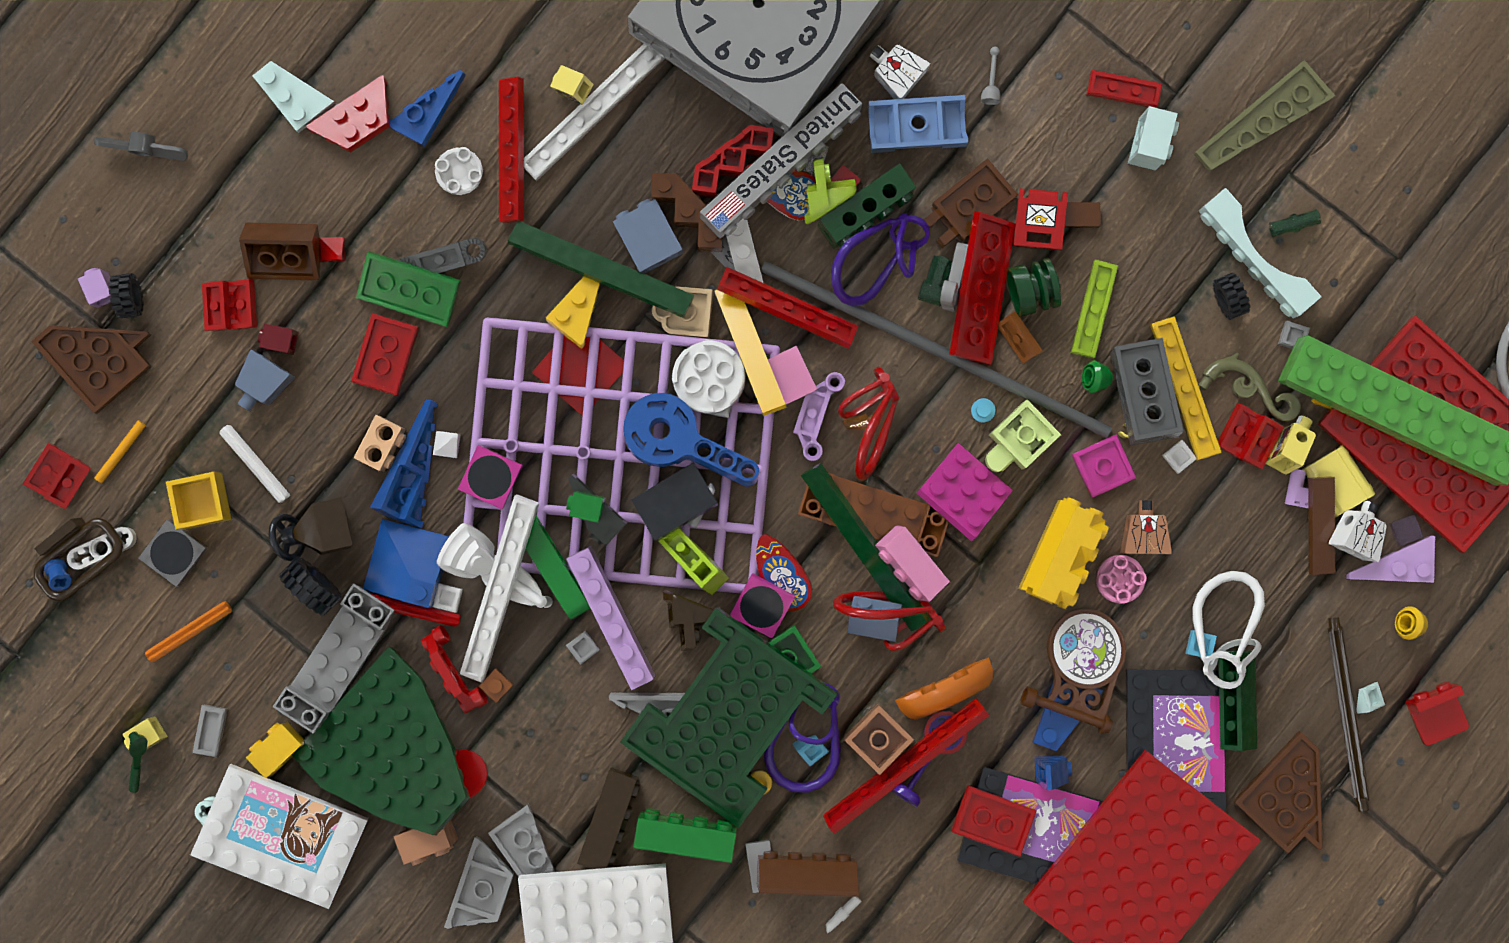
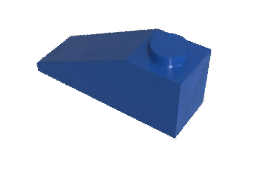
(1052, 771)

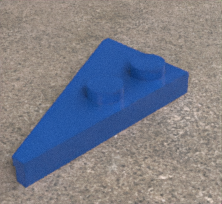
(423, 116)

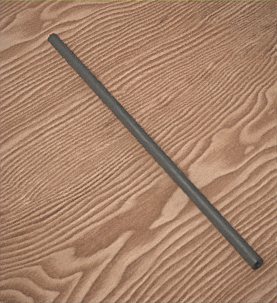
(937, 350)

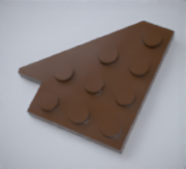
(94, 360)
(1287, 795)

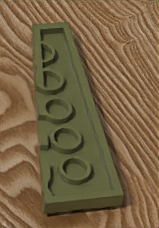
(1280, 106)

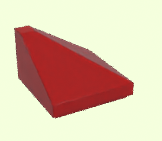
(332, 249)

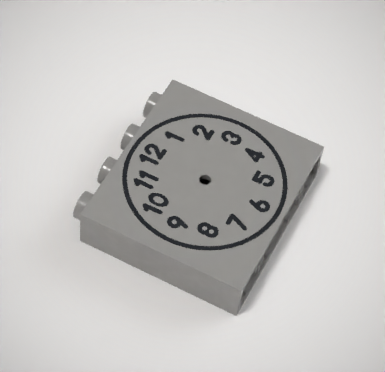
(756, 53)

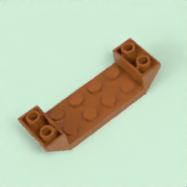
(883, 512)

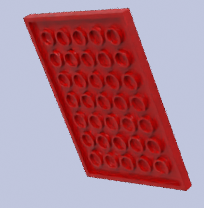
(1440, 493)
(1142, 862)

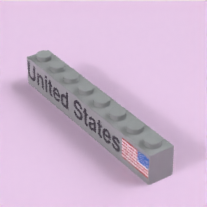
(781, 161)

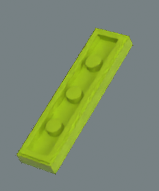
(1094, 309)

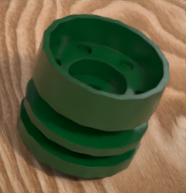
(1038, 286)

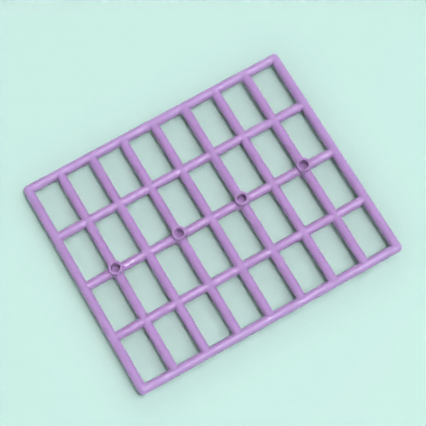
(584, 452)

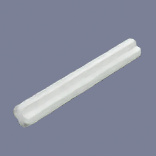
(254, 463)

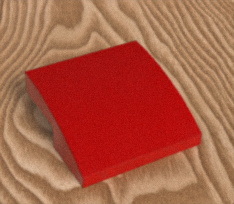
(229, 305)
(1249, 436)
(57, 475)

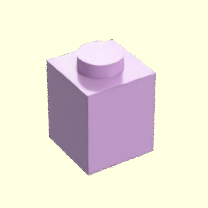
(96, 287)

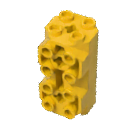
(1063, 553)

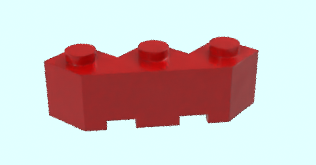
(730, 159)

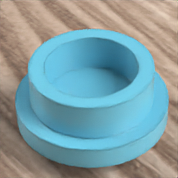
(983, 410)

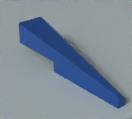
(404, 485)

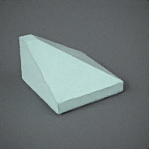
(1369, 698)

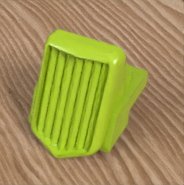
(824, 194)

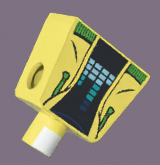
(1292, 446)

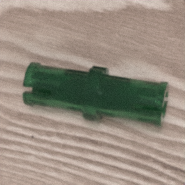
(1294, 223)

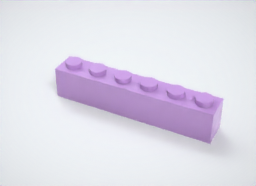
(611, 617)

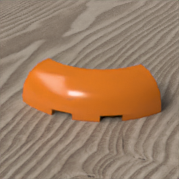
(947, 691)

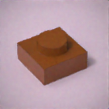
(496, 685)

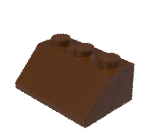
(281, 251)

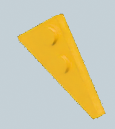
(574, 311)

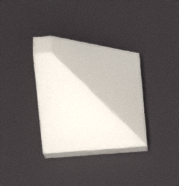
(446, 444)

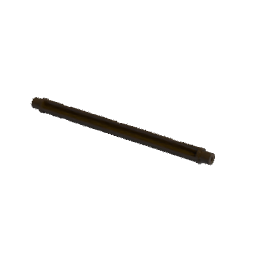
(1348, 714)

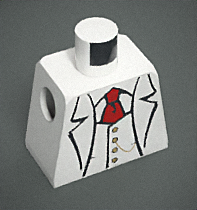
(898, 70)
(1360, 533)

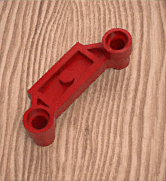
(452, 680)

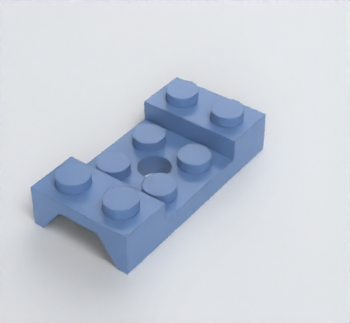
(892, 126)

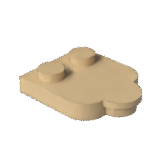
(697, 319)

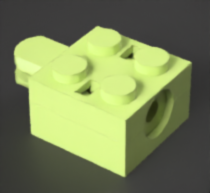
(1020, 438)

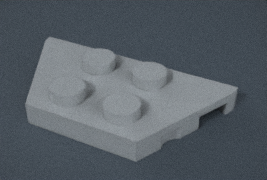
(481, 888)

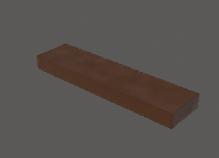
(1321, 524)

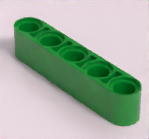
(556, 571)

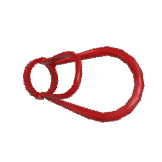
(889, 393)
(936, 619)

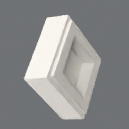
(1179, 456)
(447, 598)

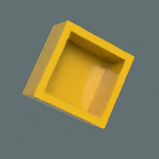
(198, 500)

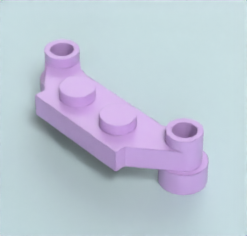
(812, 414)

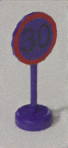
(932, 723)

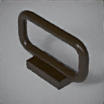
(64, 539)

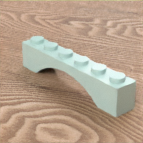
(1291, 292)

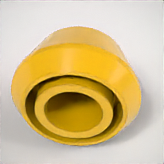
(1410, 623)

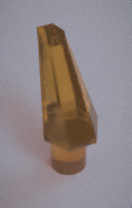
(859, 422)

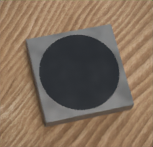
(173, 553)

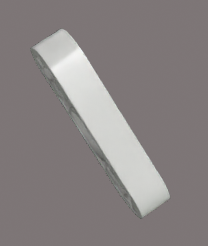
(83, 549)

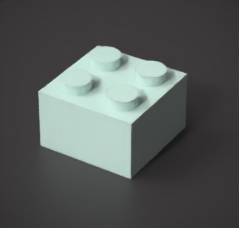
(1153, 138)

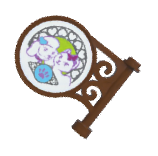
(1086, 654)

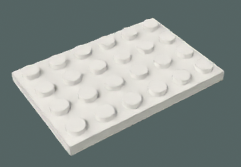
(597, 905)

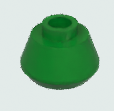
(1096, 377)

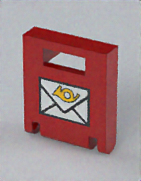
(1042, 215)

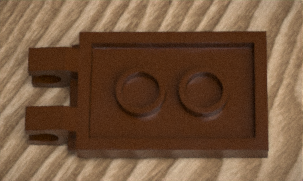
(978, 191)

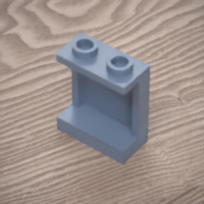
(647, 236)

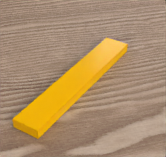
(751, 353)
(1187, 390)

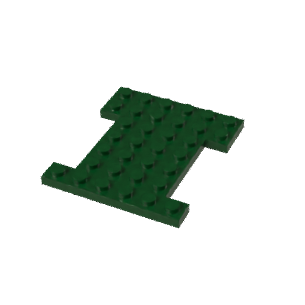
(727, 719)

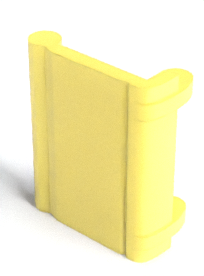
(1350, 483)

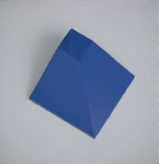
(405, 563)

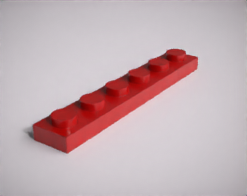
(511, 150)
(787, 307)

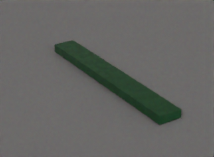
(600, 269)
(862, 542)

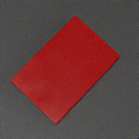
(385, 354)
(993, 820)

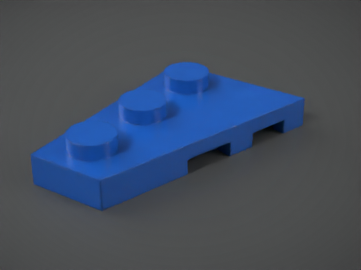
(1055, 727)

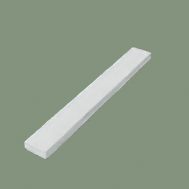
(592, 111)
(499, 588)

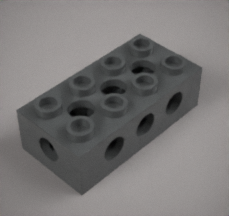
(1157, 380)

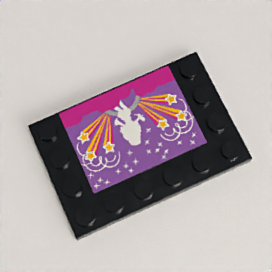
(1179, 724)
(1055, 825)

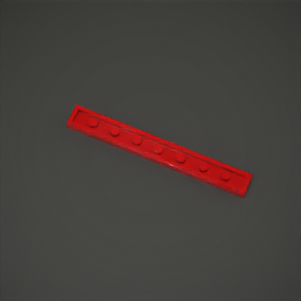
(905, 765)

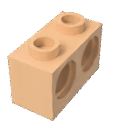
(375, 440)

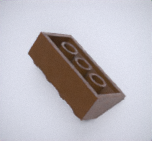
(807, 874)

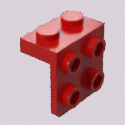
(1438, 713)

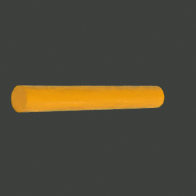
(120, 451)

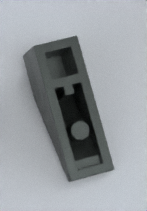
(610, 520)

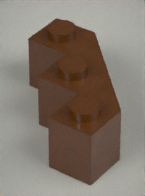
(672, 189)

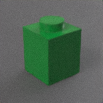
(585, 506)

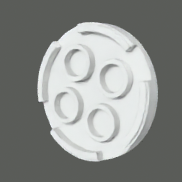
(709, 376)

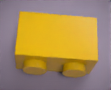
(275, 749)

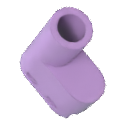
(1296, 494)

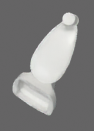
(472, 554)

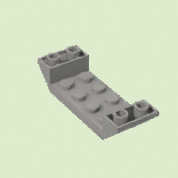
(335, 659)

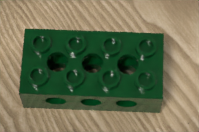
(894, 182)

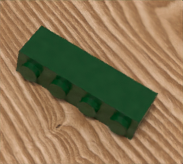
(1238, 706)

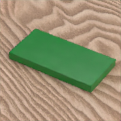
(408, 289)

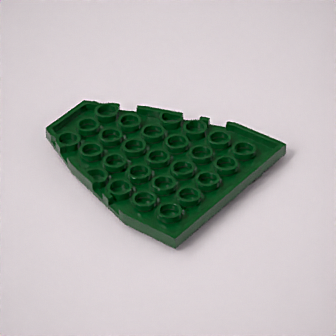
(388, 750)

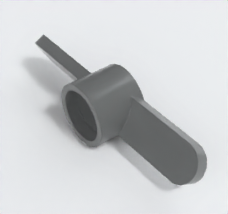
(143, 145)

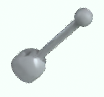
(991, 93)

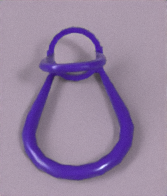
(900, 246)
(834, 759)

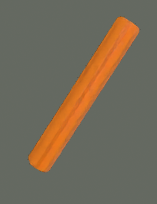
(188, 631)

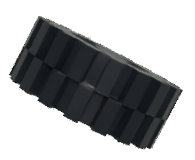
(310, 586)

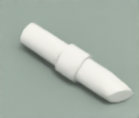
(842, 913)

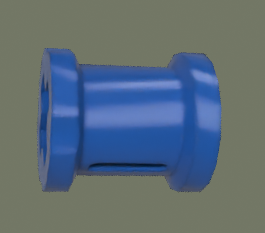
(57, 574)

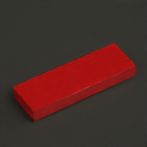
(1124, 89)

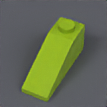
(694, 561)

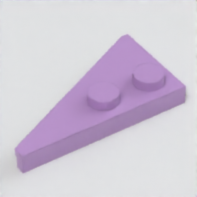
(1408, 564)

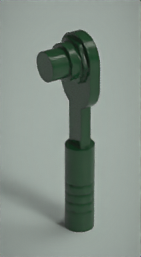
(137, 748)

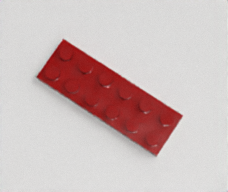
(982, 288)

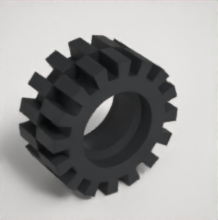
(126, 295)
(1231, 296)

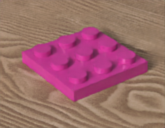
(964, 492)

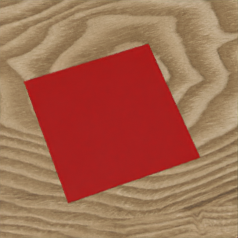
(574, 369)

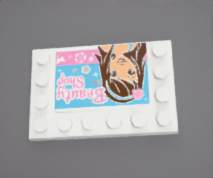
(279, 836)

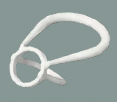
(1211, 661)

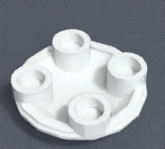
(458, 171)

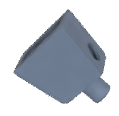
(261, 380)

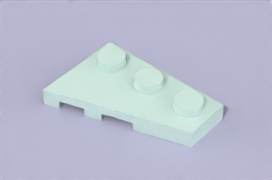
(292, 96)

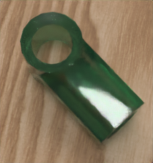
(937, 274)

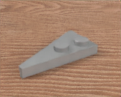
(637, 701)

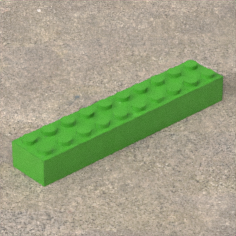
(1398, 409)

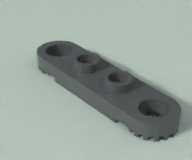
(447, 256)

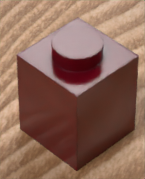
(278, 339)

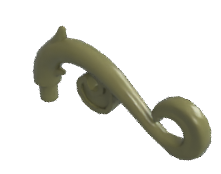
(1255, 384)

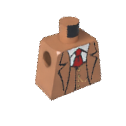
(1146, 532)

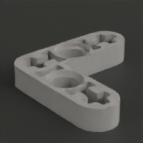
(952, 287)

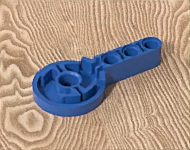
(682, 439)

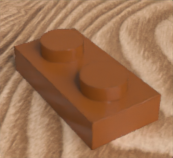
(1019, 337)

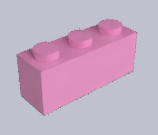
(911, 564)

